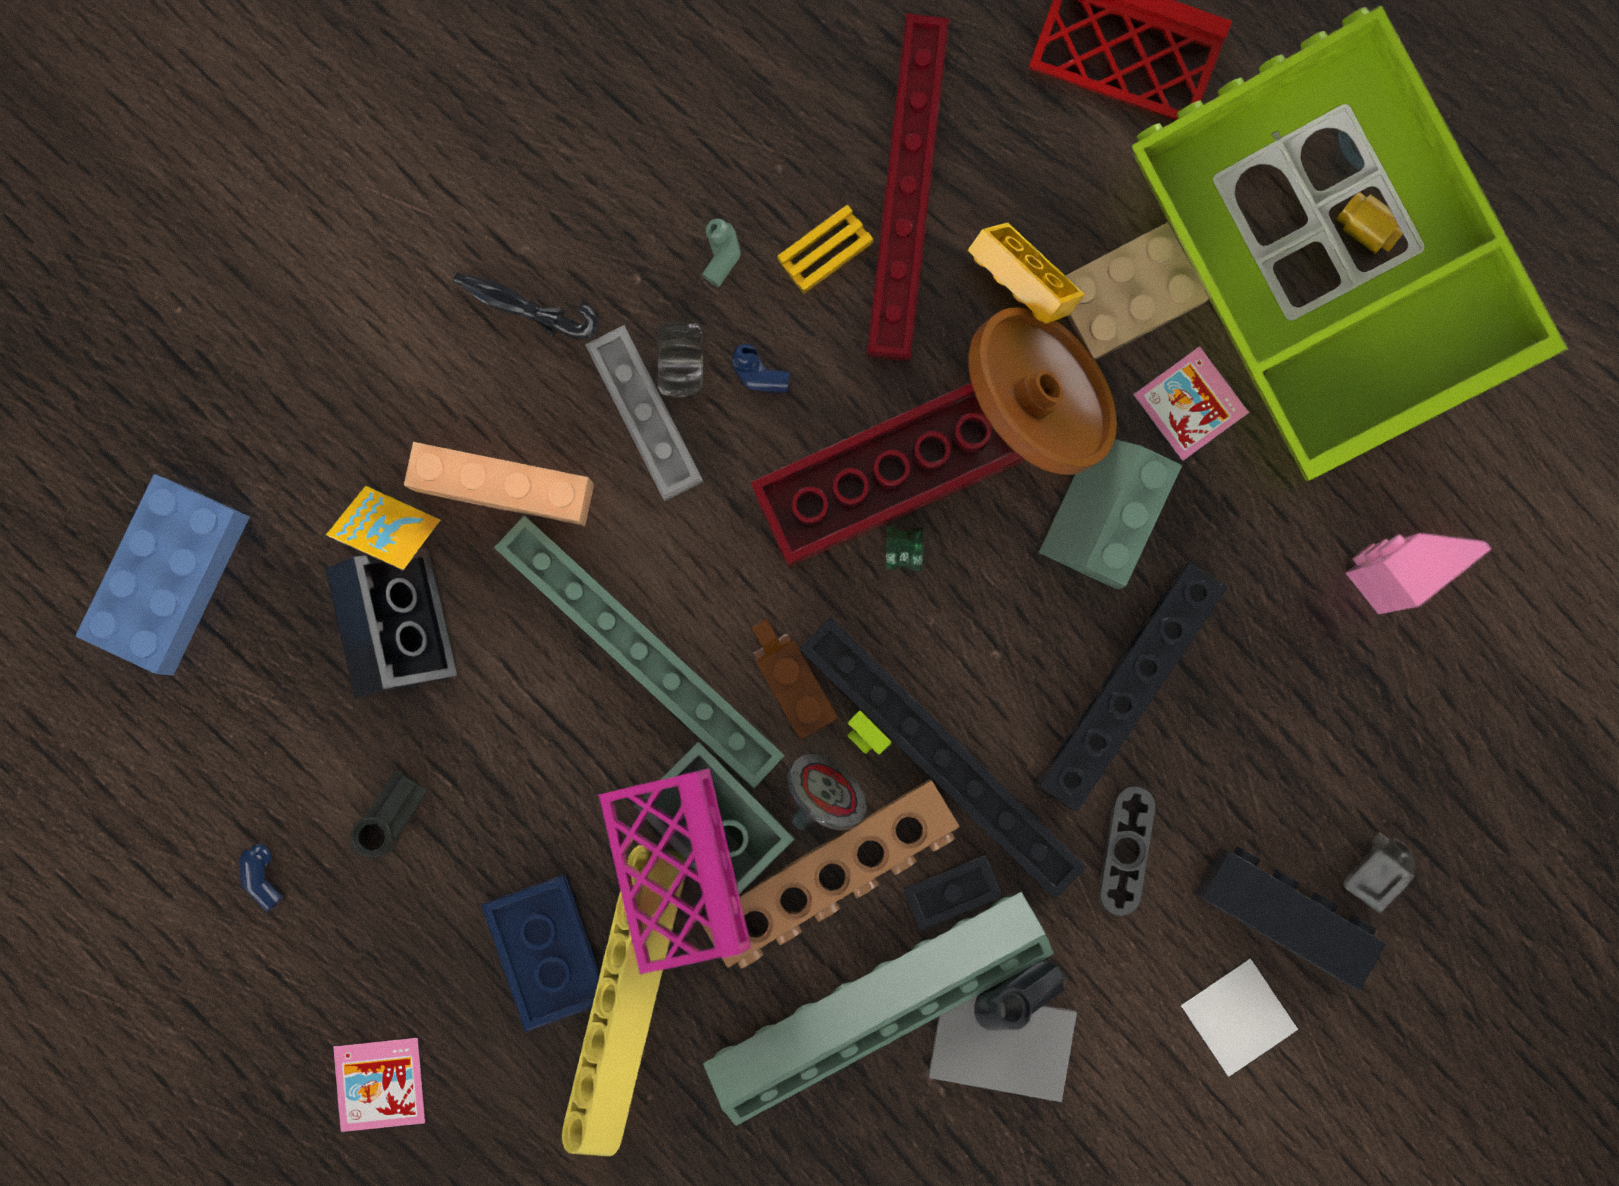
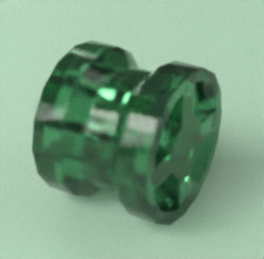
(904, 549)

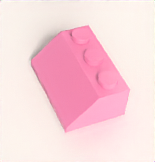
(1411, 569)

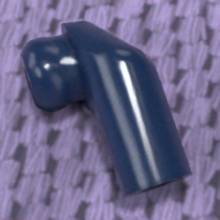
(253, 876)

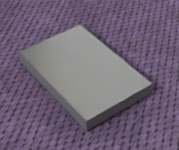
(1011, 1061)

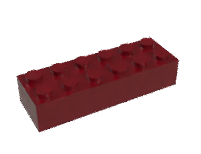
(881, 474)

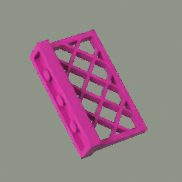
(712, 863)

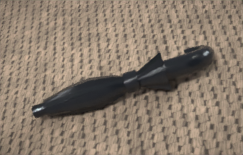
(550, 319)

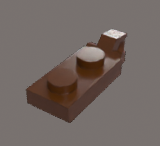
(792, 681)

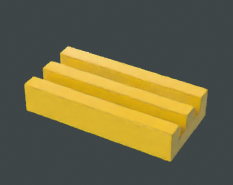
(815, 235)

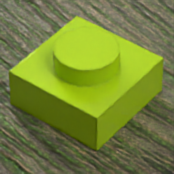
(866, 734)

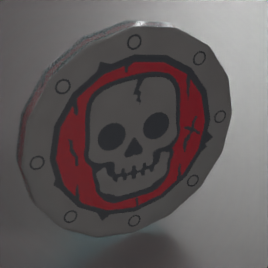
(825, 793)

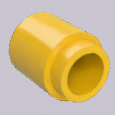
(1370, 223)

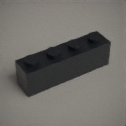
(1290, 918)

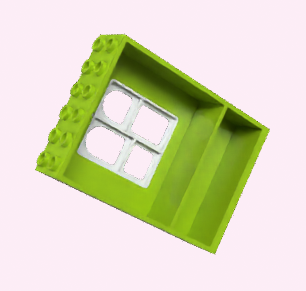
(1389, 339)

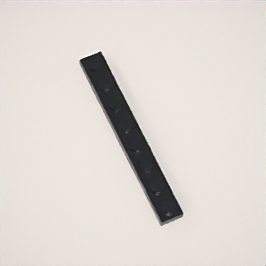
(942, 758)

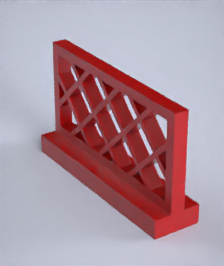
(1164, 15)

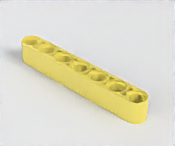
(618, 1022)

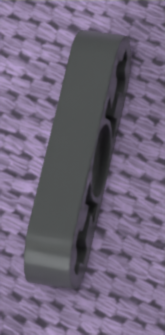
(1110, 881)

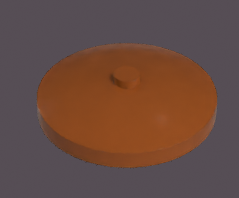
(1042, 391)

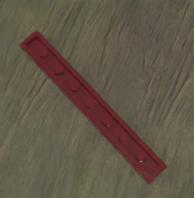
(908, 187)

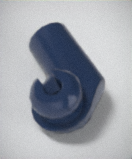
(754, 374)

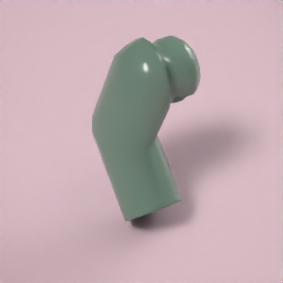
(724, 248)

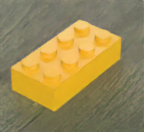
(1026, 272)

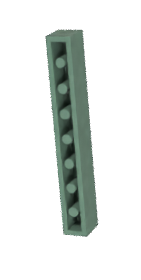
(877, 1008)

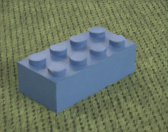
(162, 576)

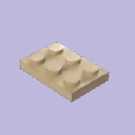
(1134, 291)

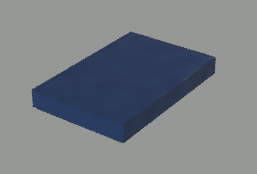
(544, 951)

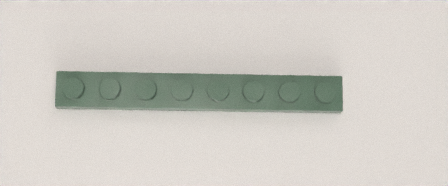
(639, 651)

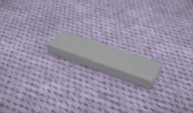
(644, 413)

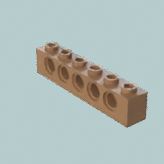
(936, 831)

